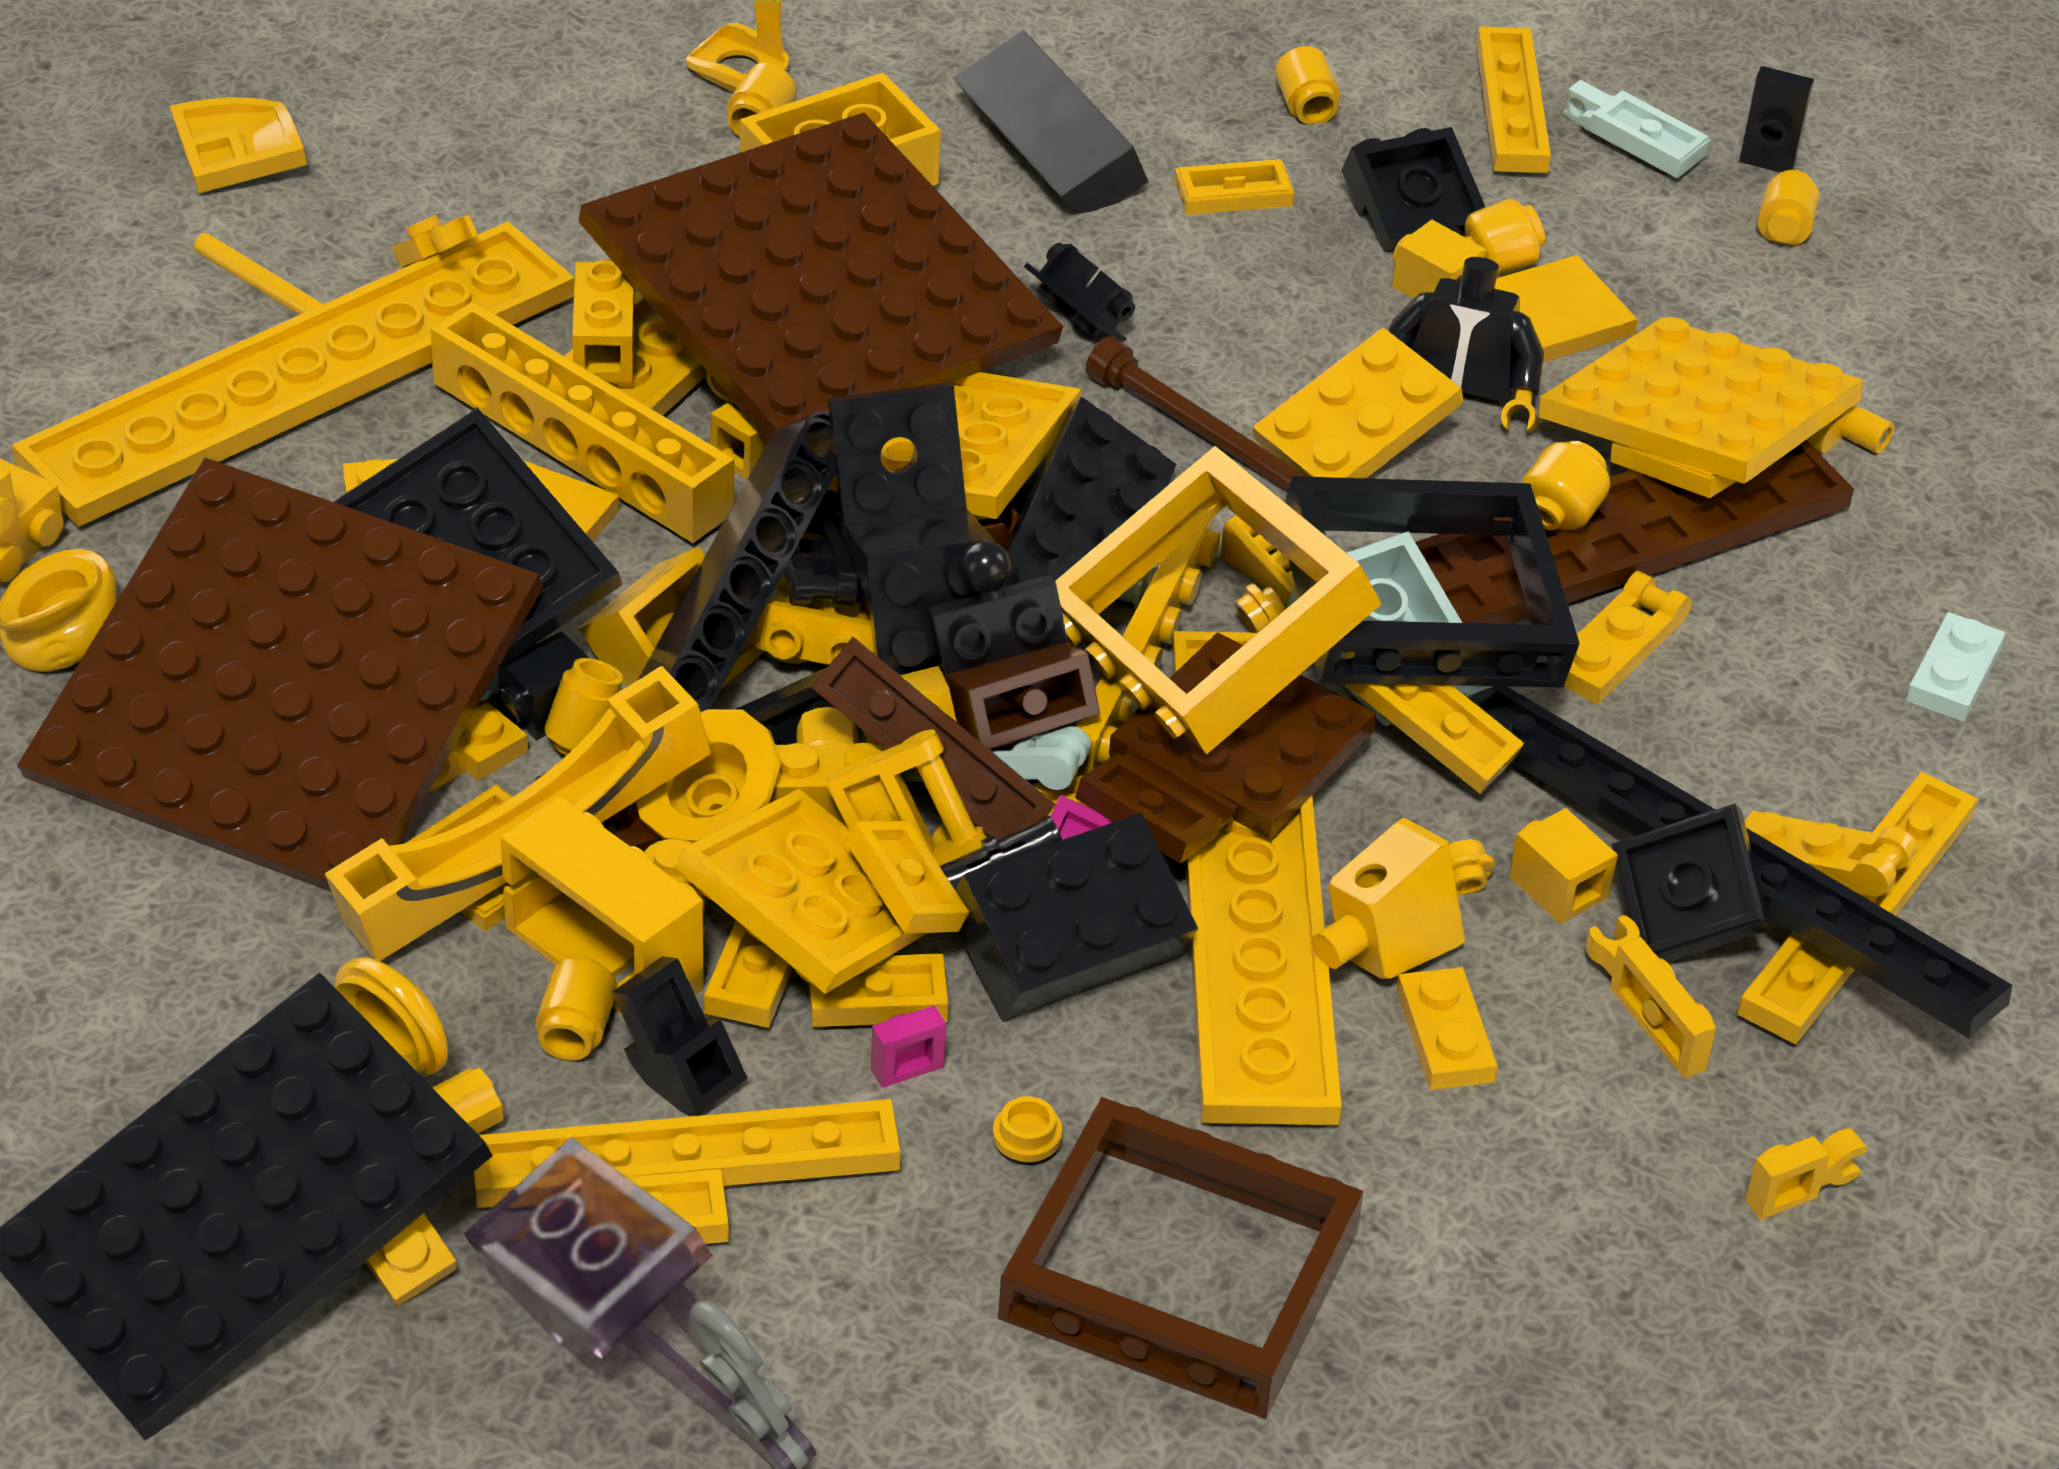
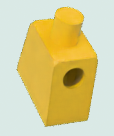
(1393, 904)

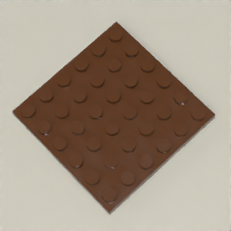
(818, 273)
(281, 675)

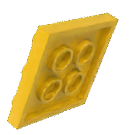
(797, 890)

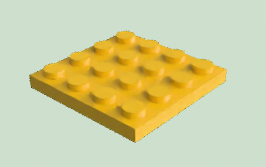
(1702, 399)
(1002, 434)

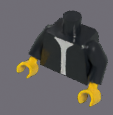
(1477, 338)

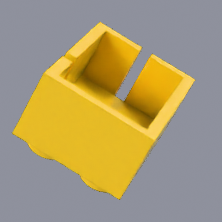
(595, 897)

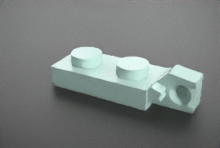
(1637, 128)

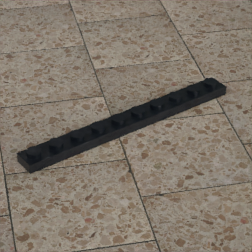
(1793, 891)

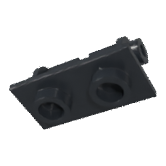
(1065, 282)

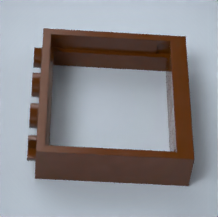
(1153, 1339)

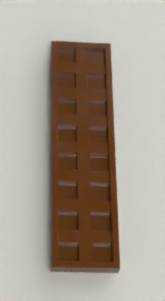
(1637, 528)

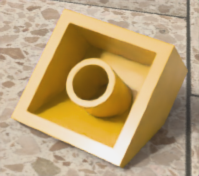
(634, 621)

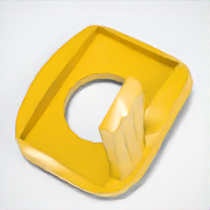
(737, 39)

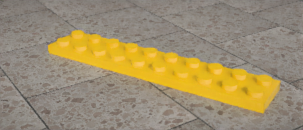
(285, 374)
(1254, 968)

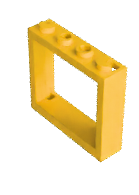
(1266, 661)

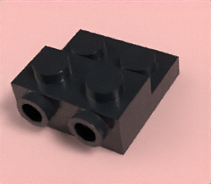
(1411, 182)

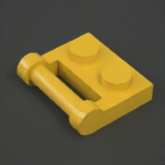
(876, 792)

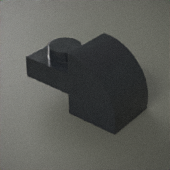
(674, 1044)

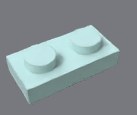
(1956, 666)

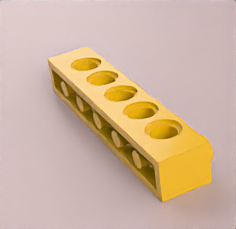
(583, 421)

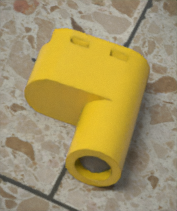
(1857, 426)

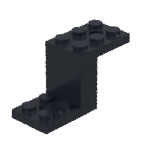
(906, 522)

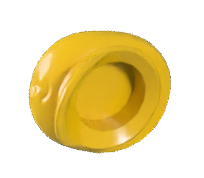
(56, 609)
(396, 1011)

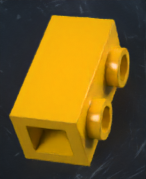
(603, 321)

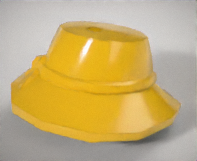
(720, 787)

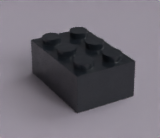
(1073, 916)

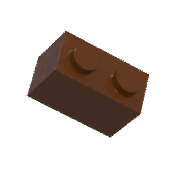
(1024, 694)

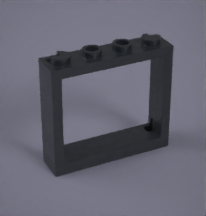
(1445, 650)

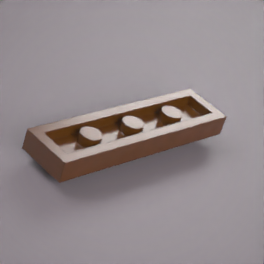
(895, 710)

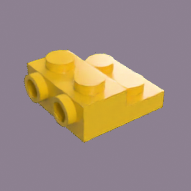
(809, 631)

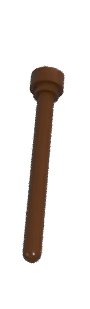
(1114, 364)

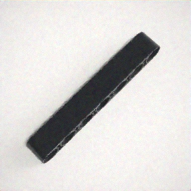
(749, 556)

